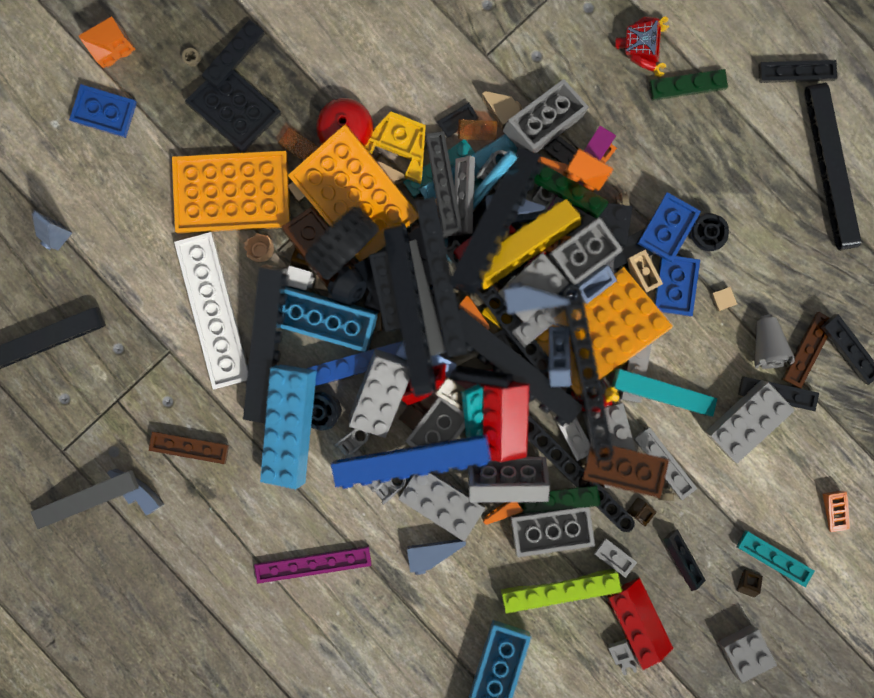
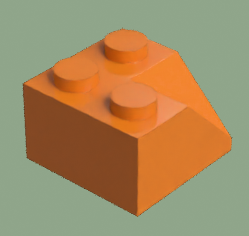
(107, 42)
(588, 171)

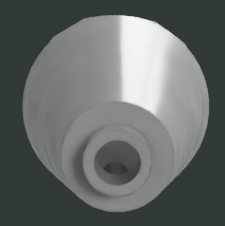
(771, 344)

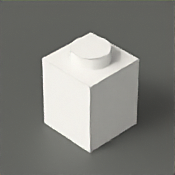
(300, 279)

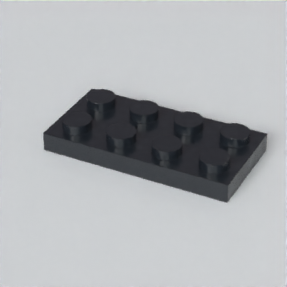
(615, 217)

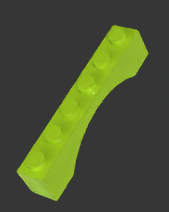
(584, 587)

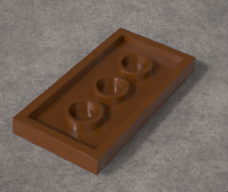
(304, 232)
(627, 471)

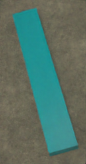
(664, 392)

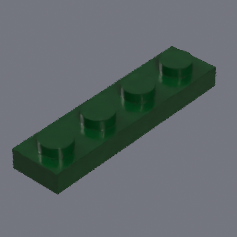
(688, 84)
(572, 191)
(565, 499)

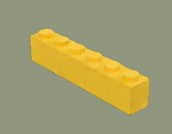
(532, 240)

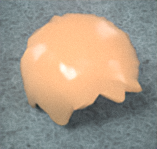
(259, 248)

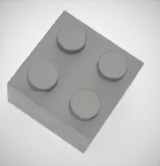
(747, 653)

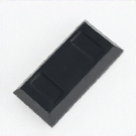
(450, 123)

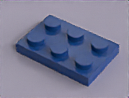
(103, 111)
(669, 227)
(678, 286)

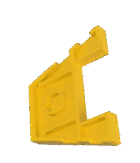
(403, 138)

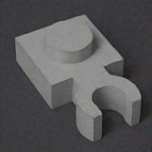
(623, 655)

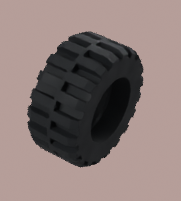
(341, 242)

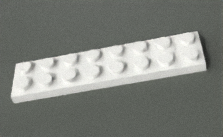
(212, 310)

